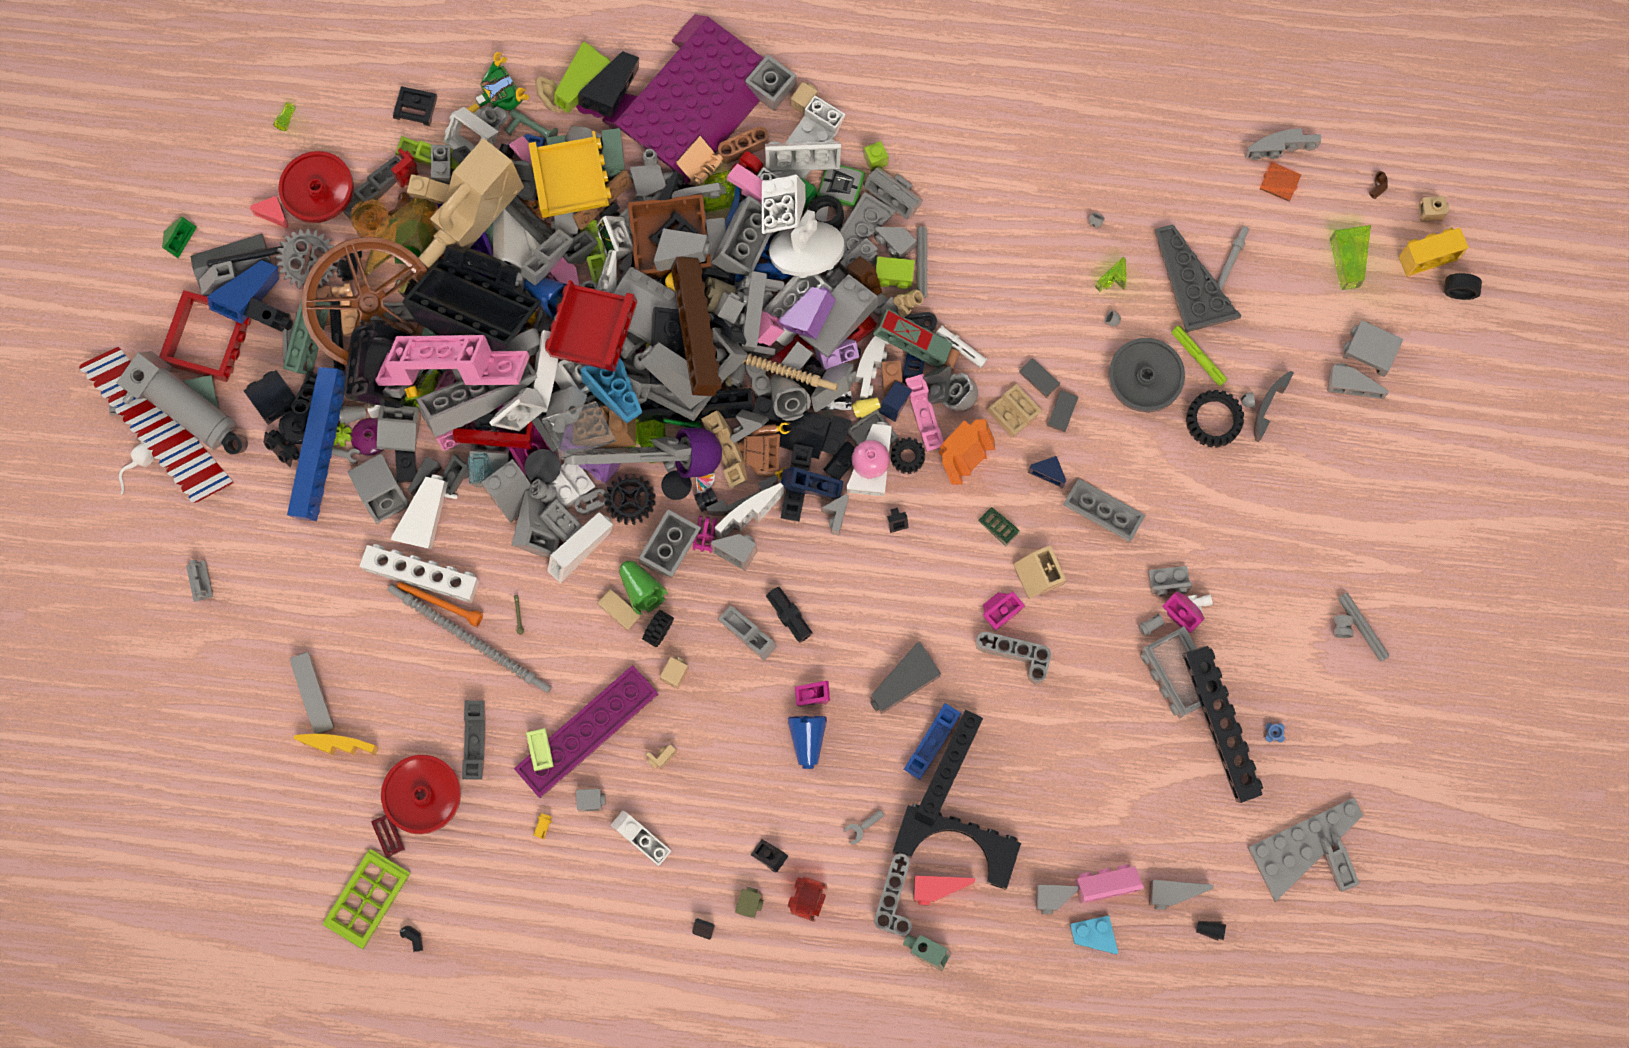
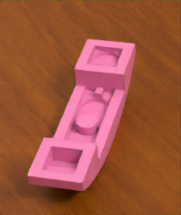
(924, 413)

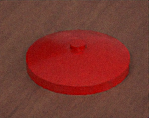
(316, 187)
(421, 794)

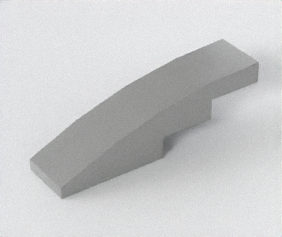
(311, 692)

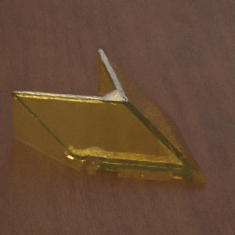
(406, 226)

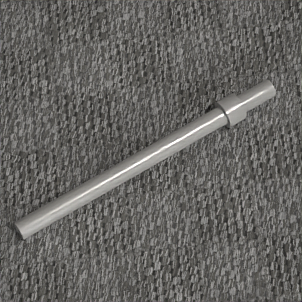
(1237, 245)

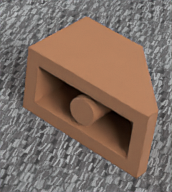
(890, 373)

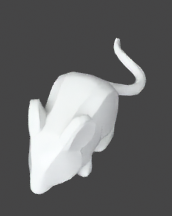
(140, 456)

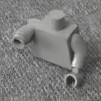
(649, 178)

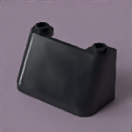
(366, 355)

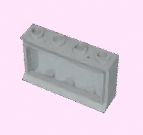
(1172, 673)

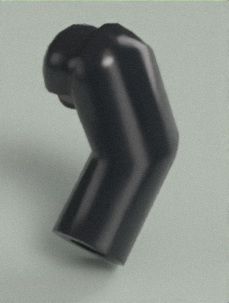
(414, 936)

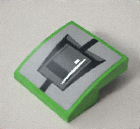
(842, 184)

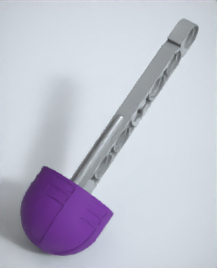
(704, 456)

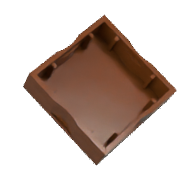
(648, 217)

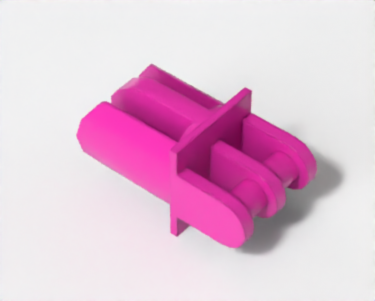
(705, 536)

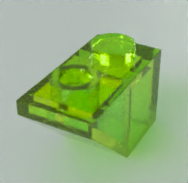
(648, 431)

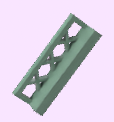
(300, 340)

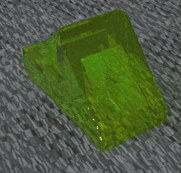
(1116, 273)

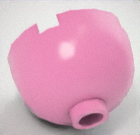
(870, 459)

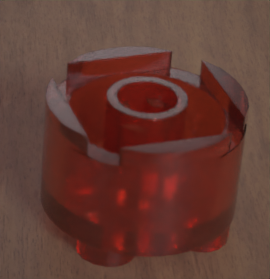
(807, 899)

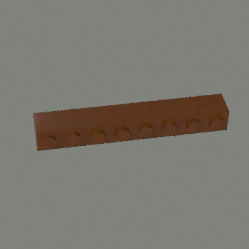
(695, 326)

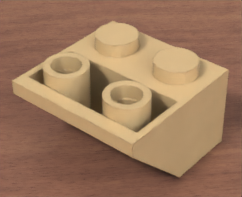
(1039, 572)

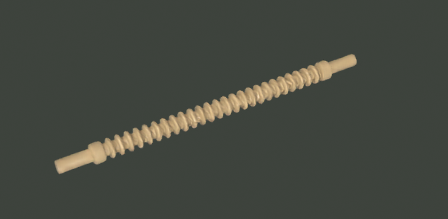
(814, 380)

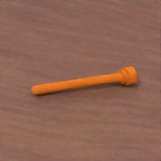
(473, 617)

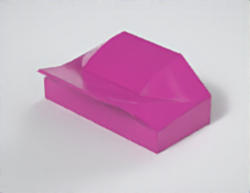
(1001, 609)
(1183, 611)

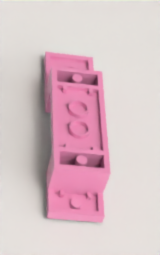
(462, 352)

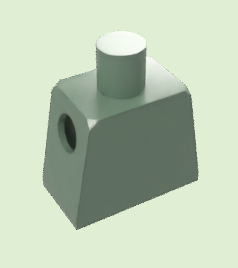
(934, 955)

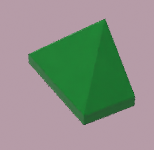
(177, 236)

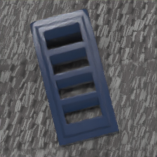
(908, 373)

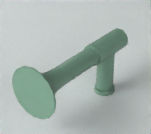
(519, 117)

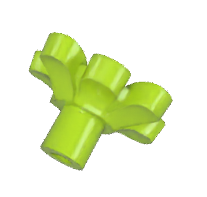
(342, 434)

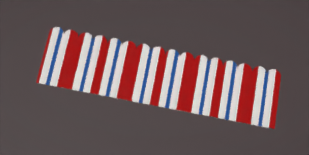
(170, 442)

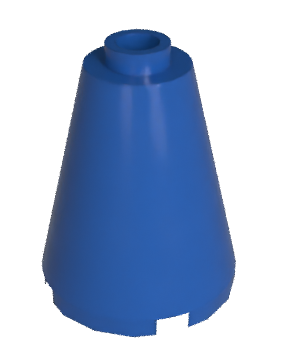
(547, 292)
(807, 738)

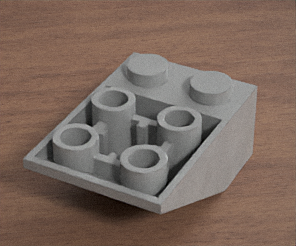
(531, 531)

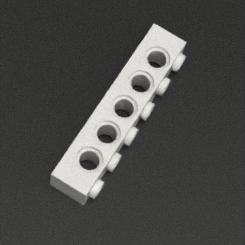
(371, 564)

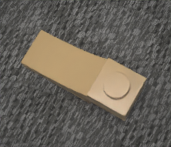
(427, 189)

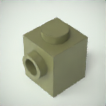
(749, 903)

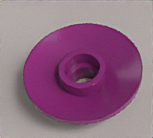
(365, 445)

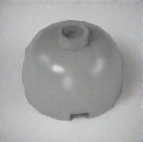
(962, 393)

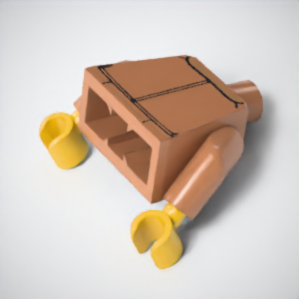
(762, 450)

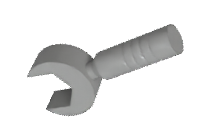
(865, 825)

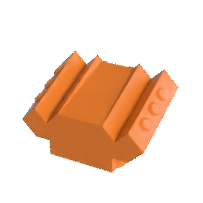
(966, 449)

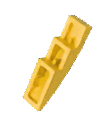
(329, 743)

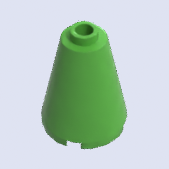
(641, 587)

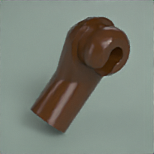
(1381, 183)

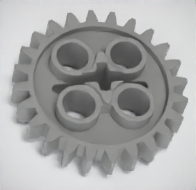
(290, 253)

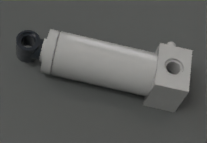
(151, 379)

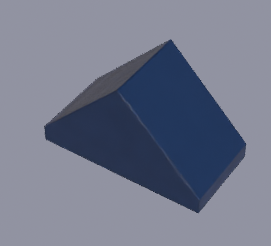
(895, 400)
(1049, 471)

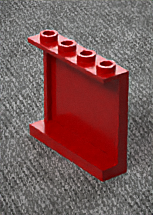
(591, 326)

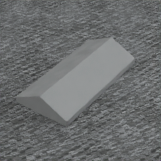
(1104, 510)

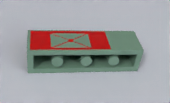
(912, 338)

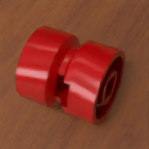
(750, 162)

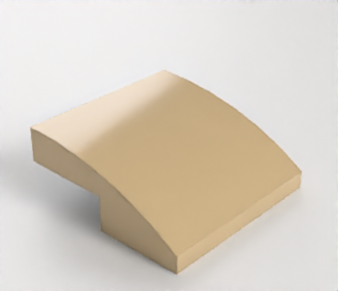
(1014, 410)

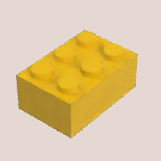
(1433, 251)

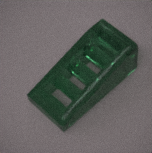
(1003, 521)

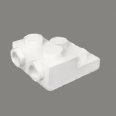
(571, 484)

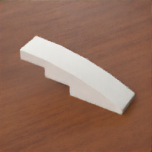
(545, 369)

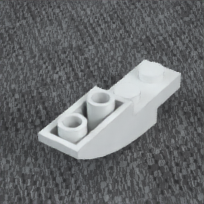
(872, 358)

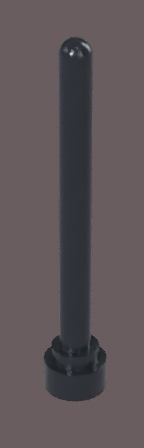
(245, 256)

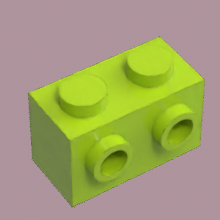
(895, 272)

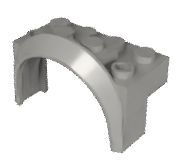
(752, 295)

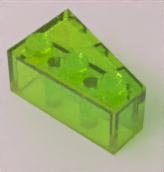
(1350, 255)

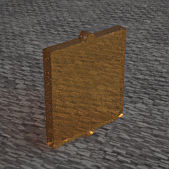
(1280, 181)

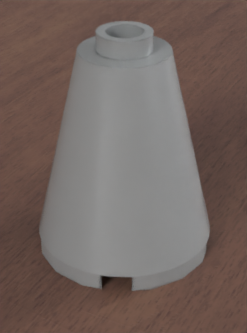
(788, 398)

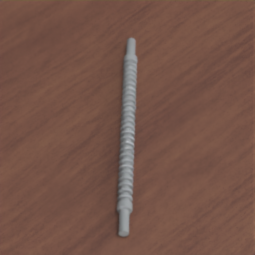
(408, 599)

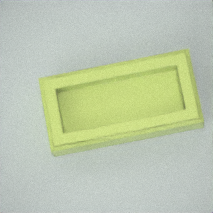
(540, 749)

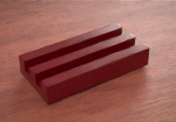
(394, 850)

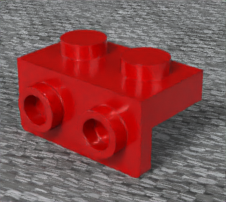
(404, 169)

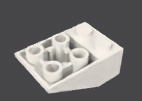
(782, 203)

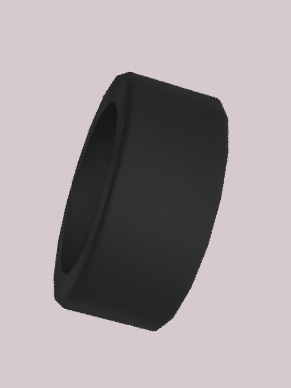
(825, 201)
(1463, 286)

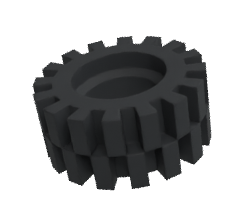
(907, 466)
(657, 628)

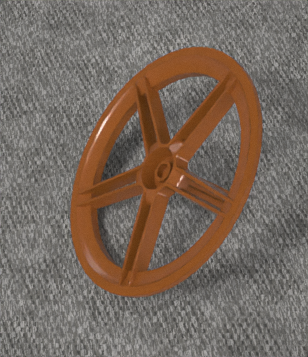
(367, 301)

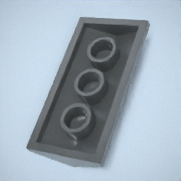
(243, 246)

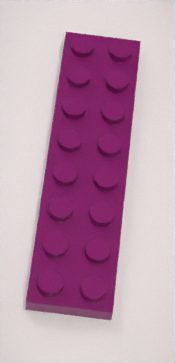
(589, 729)

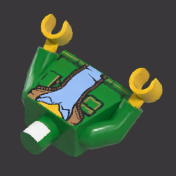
(499, 87)

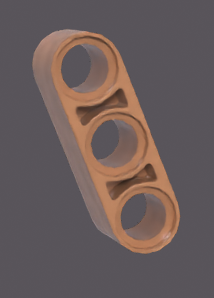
(747, 137)

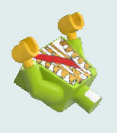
(422, 386)

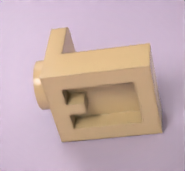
(664, 754)

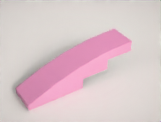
(747, 181)

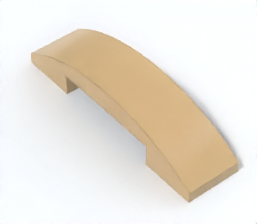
(731, 454)

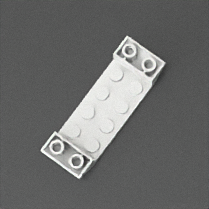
(818, 124)

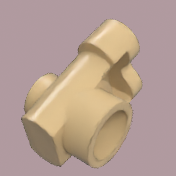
(908, 301)

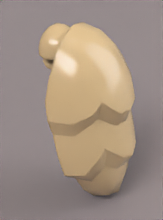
(545, 91)

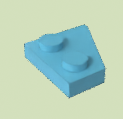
(1095, 934)

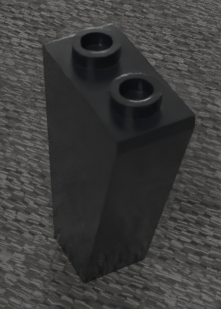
(610, 85)

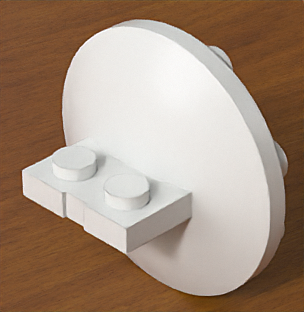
(808, 248)

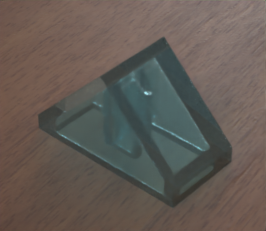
(479, 469)

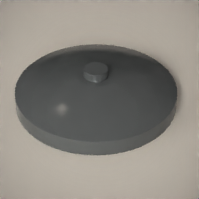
(1146, 375)

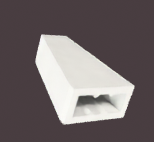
(510, 241)
(875, 486)
(423, 514)
(579, 547)

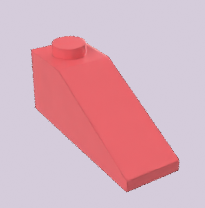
(933, 888)

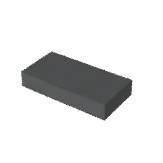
(1039, 377)
(1062, 411)

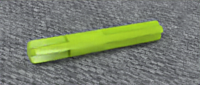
(1199, 355)

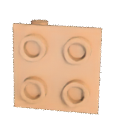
(699, 162)

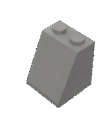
(378, 488)
(507, 489)

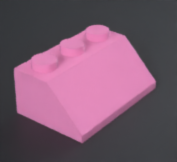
(1108, 883)

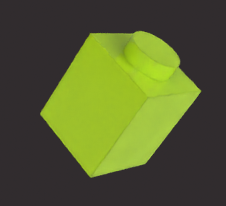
(876, 156)

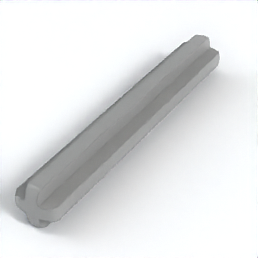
(922, 260)
(1364, 627)

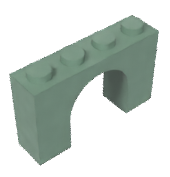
(612, 150)

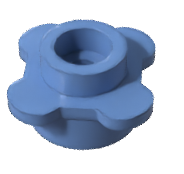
(1279, 728)

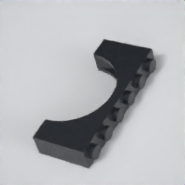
(998, 850)

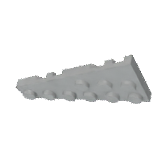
(1293, 851)

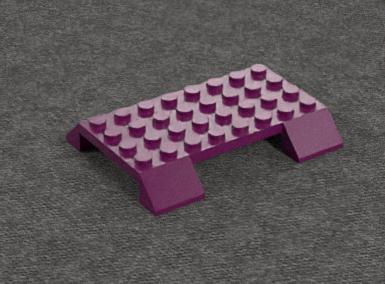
(692, 95)

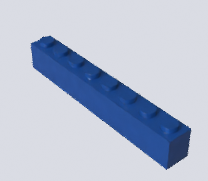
(317, 444)

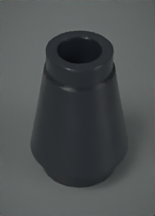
(1212, 929)

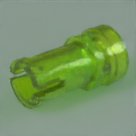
(283, 120)

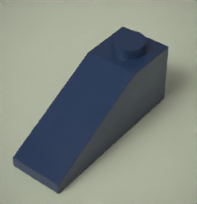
(811, 483)

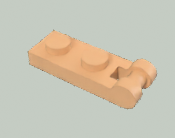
(348, 316)

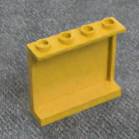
(570, 176)

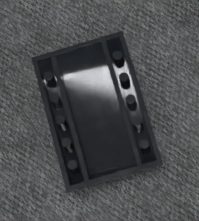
(469, 304)

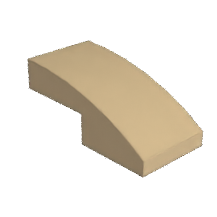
(618, 609)

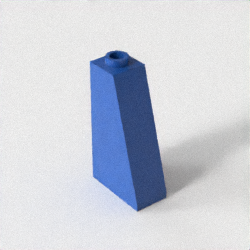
(235, 295)

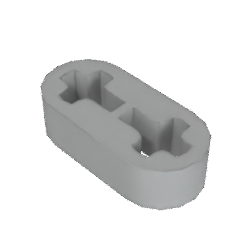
(590, 497)

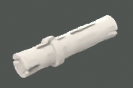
(976, 357)

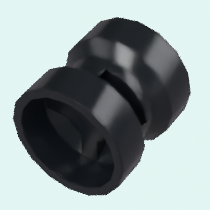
(705, 499)

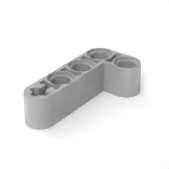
(1012, 653)
(895, 893)

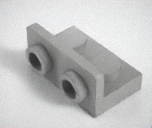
(560, 520)
(1169, 580)

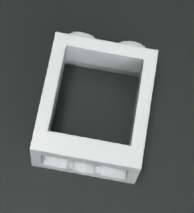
(474, 123)

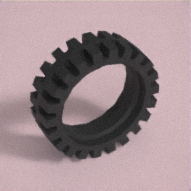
(1215, 396)

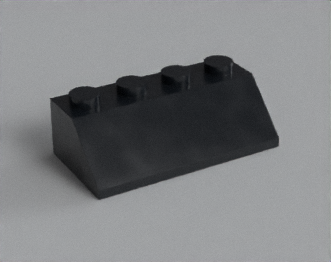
(806, 431)

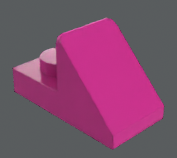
(812, 694)

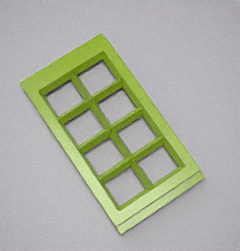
(346, 931)

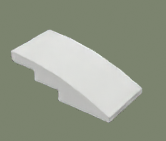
(754, 507)

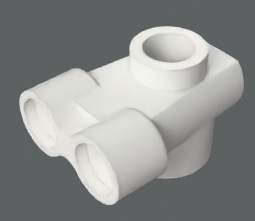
(1202, 601)

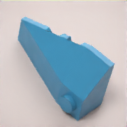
(613, 390)

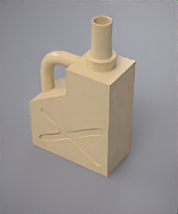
(475, 198)

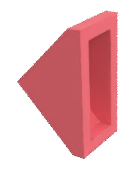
(271, 211)

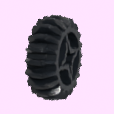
(635, 494)

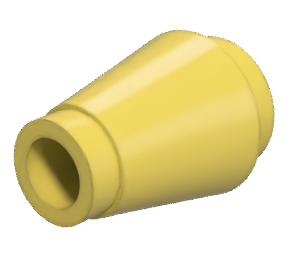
(865, 407)

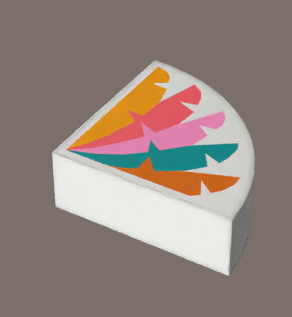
(704, 482)

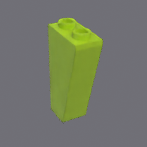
(583, 68)

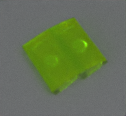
(724, 200)

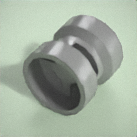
(542, 491)
(1343, 626)

